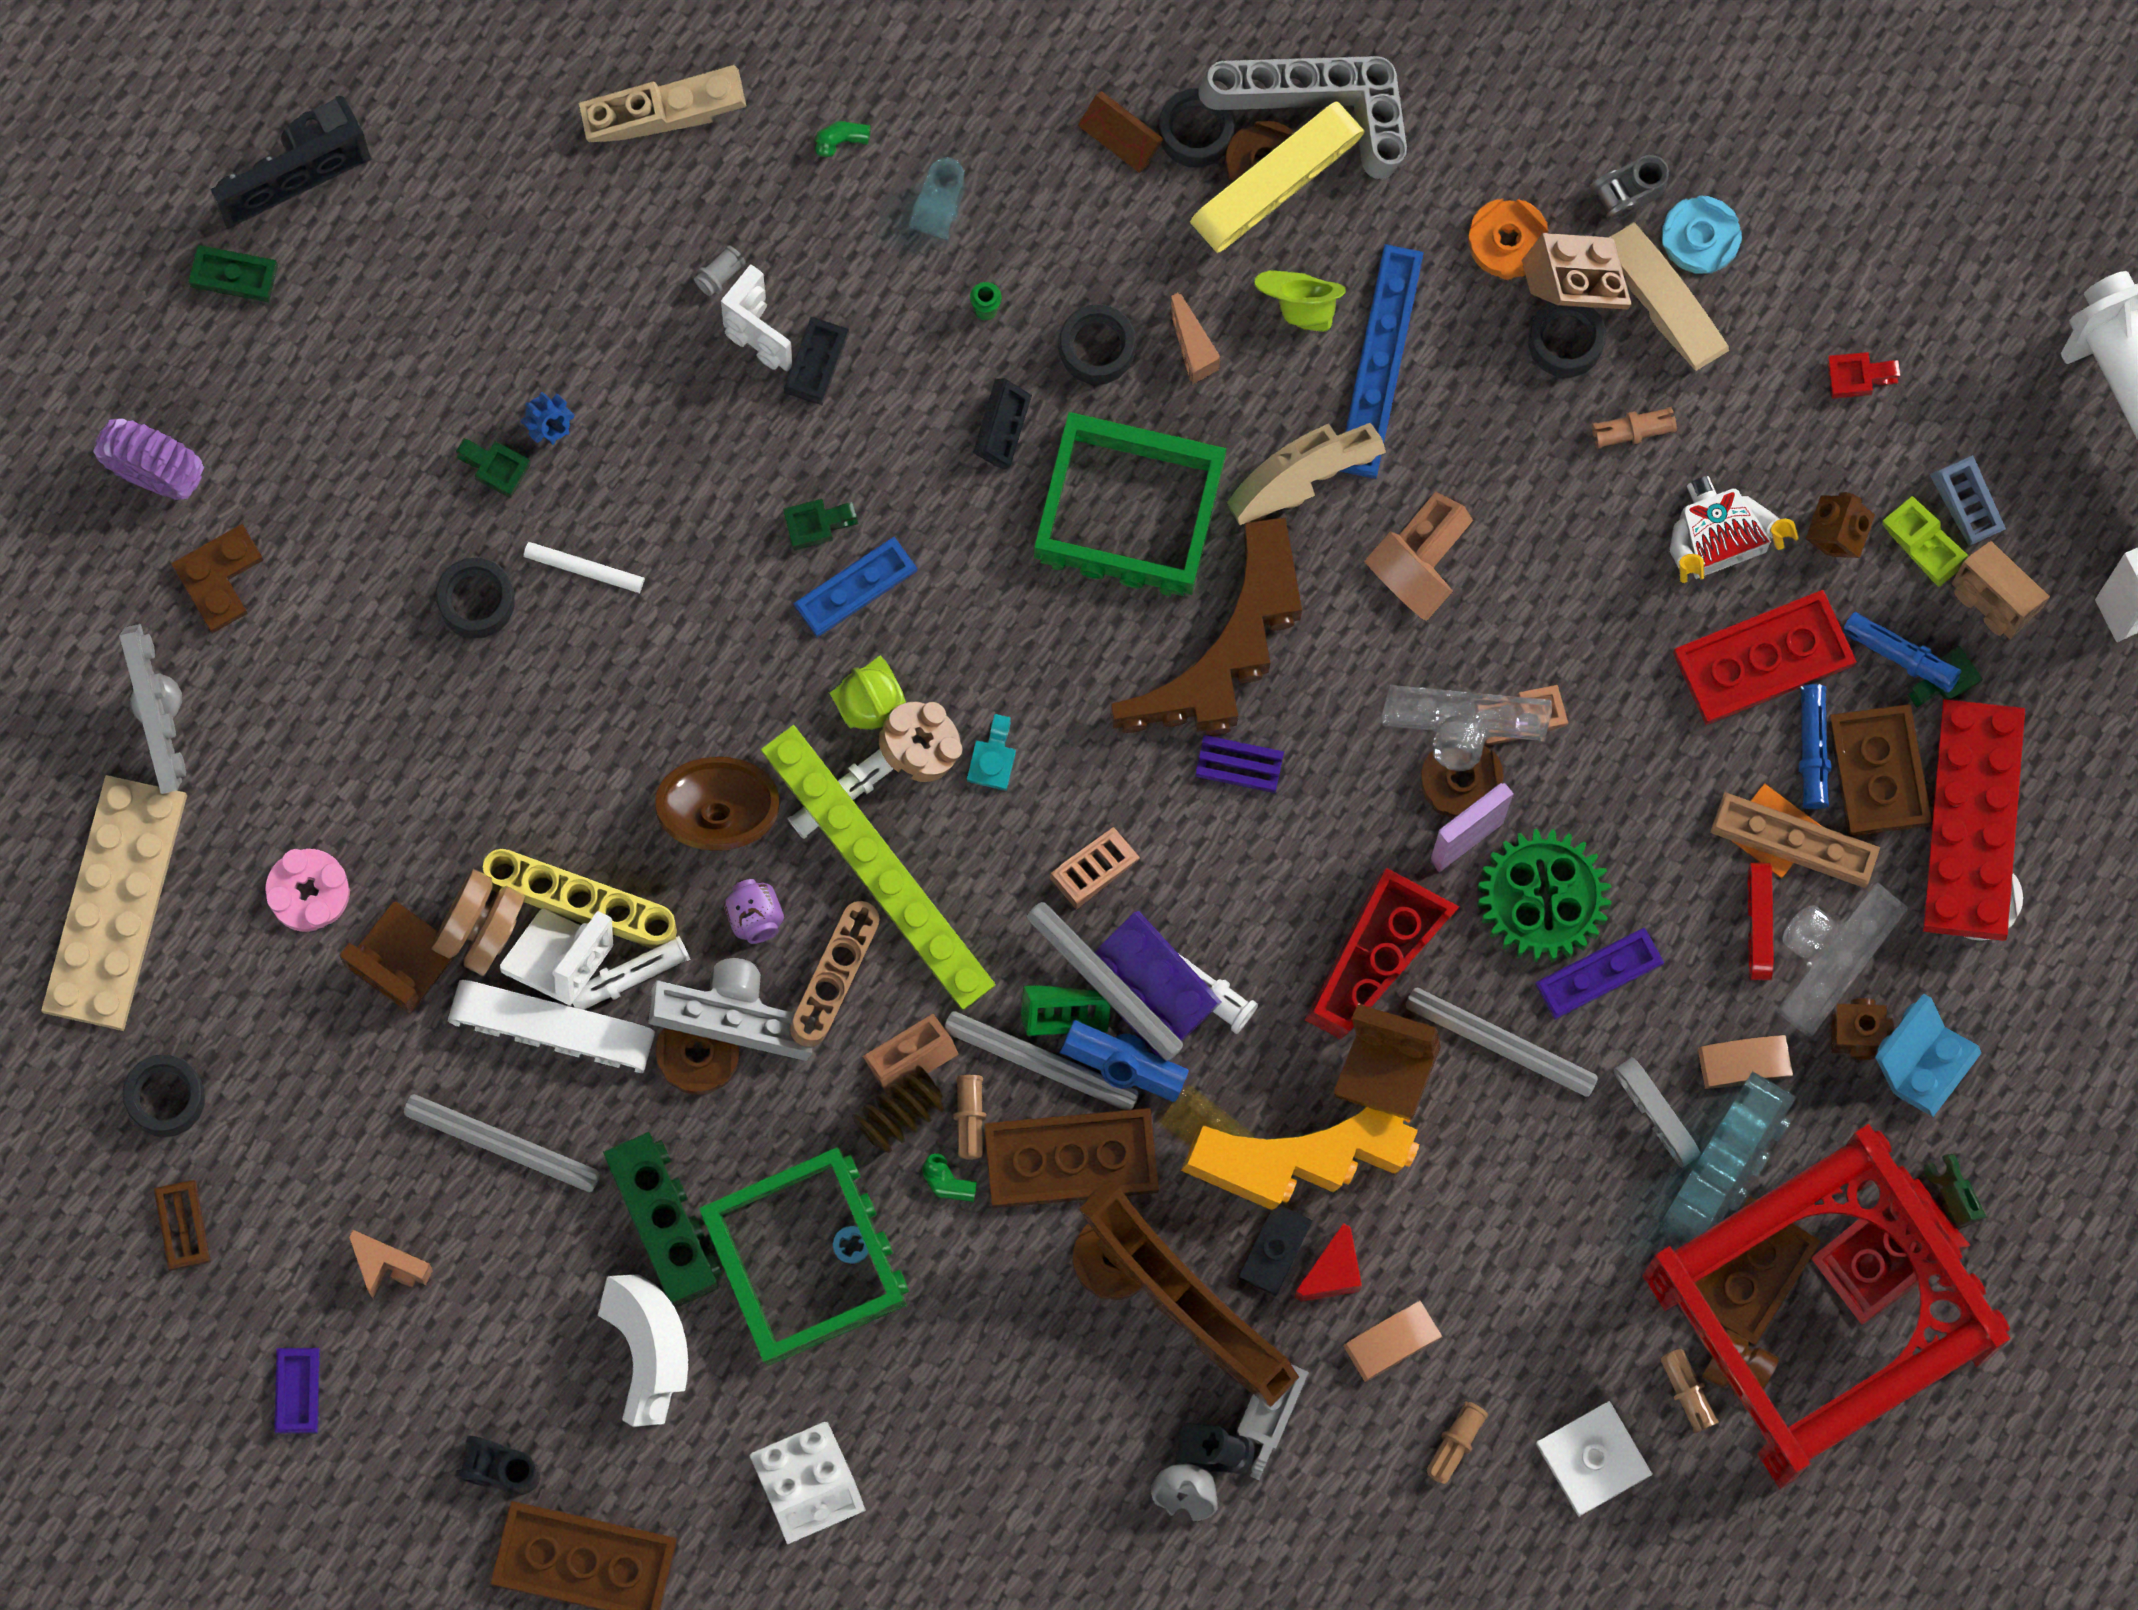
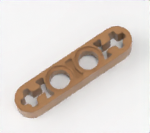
(834, 973)

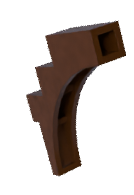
(1241, 652)
(1183, 1298)

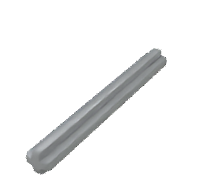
(1105, 981)
(1501, 1041)
(1039, 1060)
(501, 1143)

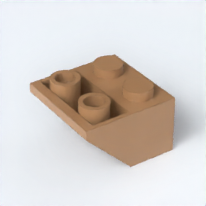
(1576, 271)
(1998, 590)

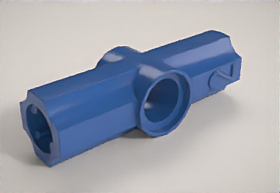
(1124, 1061)

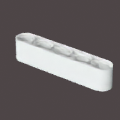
(552, 1024)

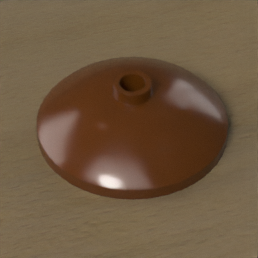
(717, 803)

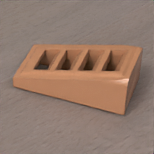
(1197, 350)
(1071, 890)

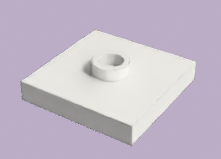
(1594, 1458)

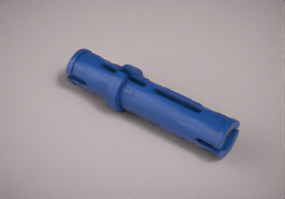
(1911, 657)
(1814, 760)

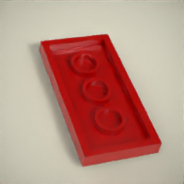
(1764, 657)

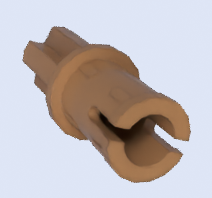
(969, 1116)
(1688, 1390)
(1456, 1442)

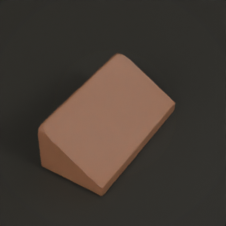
(1436, 528)
(921, 1045)

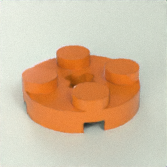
(1506, 217)

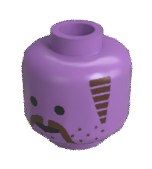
(753, 911)

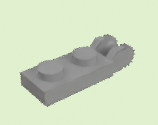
(1267, 1424)

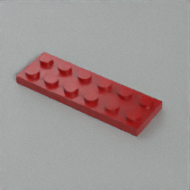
(1974, 820)

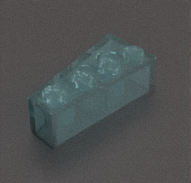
(1730, 1158)

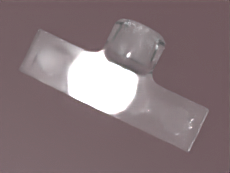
(1465, 720)
(1835, 953)

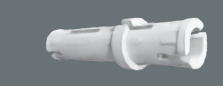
(854, 783)
(631, 973)

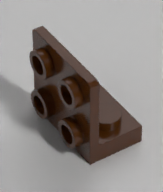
(398, 957)
(1388, 1062)

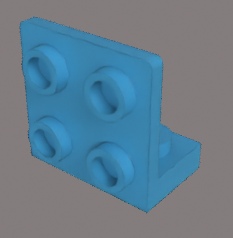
(1925, 1058)

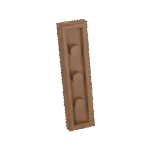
(1795, 840)

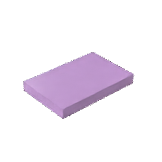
(1471, 826)

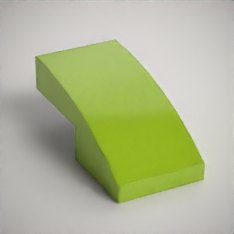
(1924, 541)

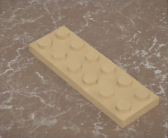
(114, 903)

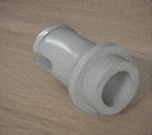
(719, 271)

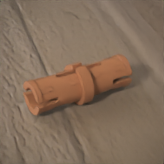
(1634, 427)

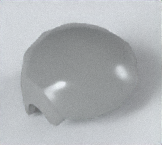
(1190, 1480)

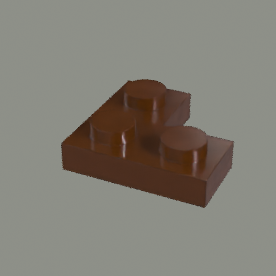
(208, 572)

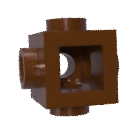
(1840, 525)
(1846, 1031)

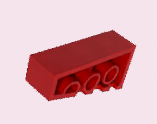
(1387, 929)

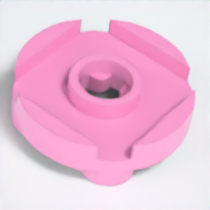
(299, 867)

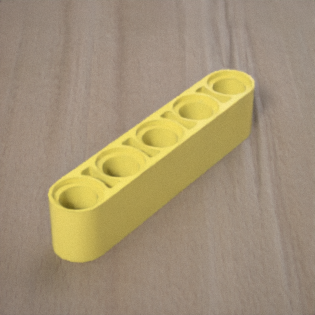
(1277, 177)
(567, 884)

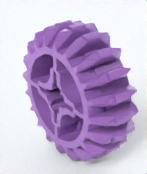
(148, 458)

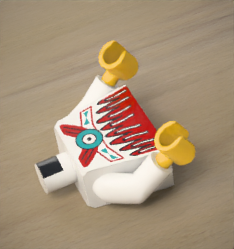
(1723, 530)

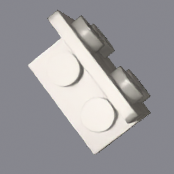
(741, 316)
(559, 954)
(807, 1482)

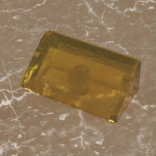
(1195, 1111)

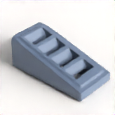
(1948, 492)

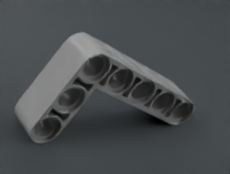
(1320, 92)

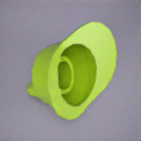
(1302, 298)
(868, 695)

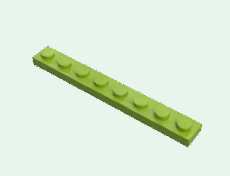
(878, 867)

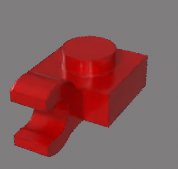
(1854, 374)

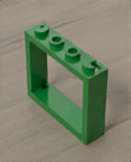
(1141, 442)
(876, 1243)

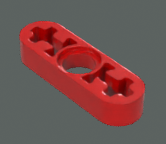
(1761, 909)

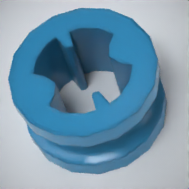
(846, 1234)

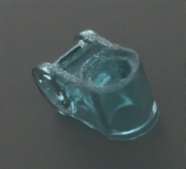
(938, 203)

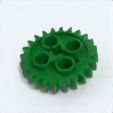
(1508, 898)

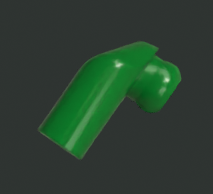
(838, 132)
(944, 1183)

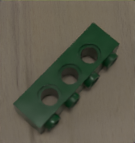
(627, 1164)

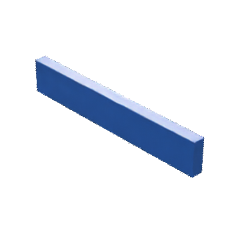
(1384, 346)

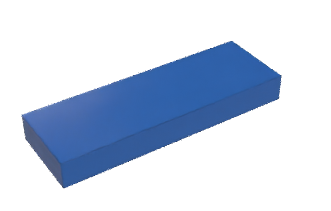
(855, 587)

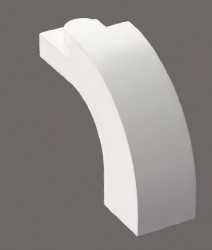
(655, 1342)

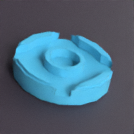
(1706, 245)

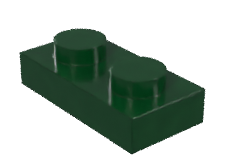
(233, 273)

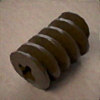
(901, 1110)

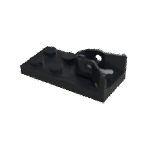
(310, 159)

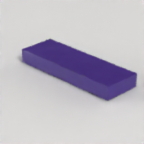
(1599, 973)

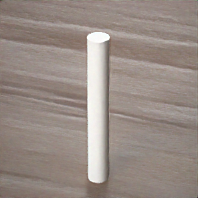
(583, 567)

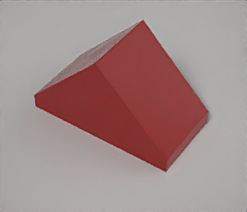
(1334, 1271)

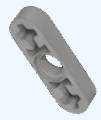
(1650, 1100)

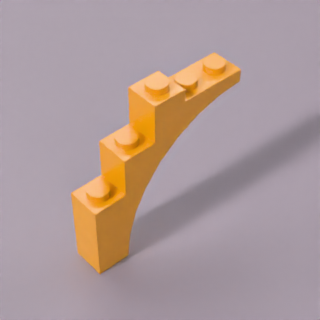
(1263, 1167)

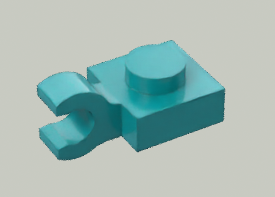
(993, 761)

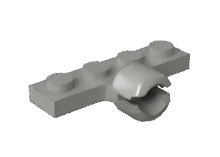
(155, 704)
(728, 1011)

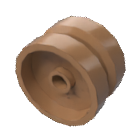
(482, 924)

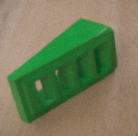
(1050, 997)

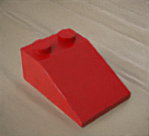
(1871, 1267)

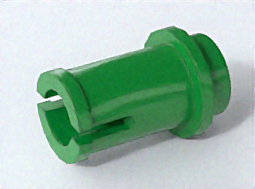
(985, 300)

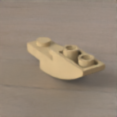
(662, 108)
(1287, 475)

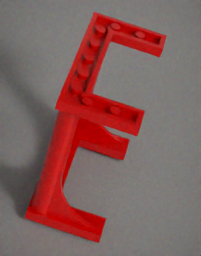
(1859, 1163)

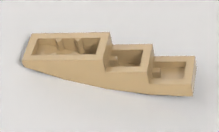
(1667, 299)

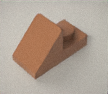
(377, 1257)

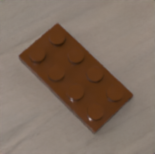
(1070, 1157)
(582, 1560)

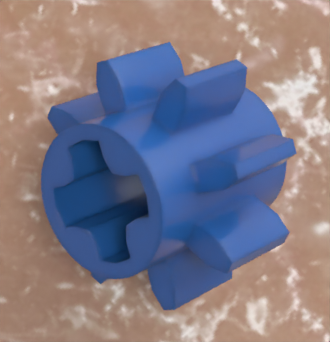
(547, 418)

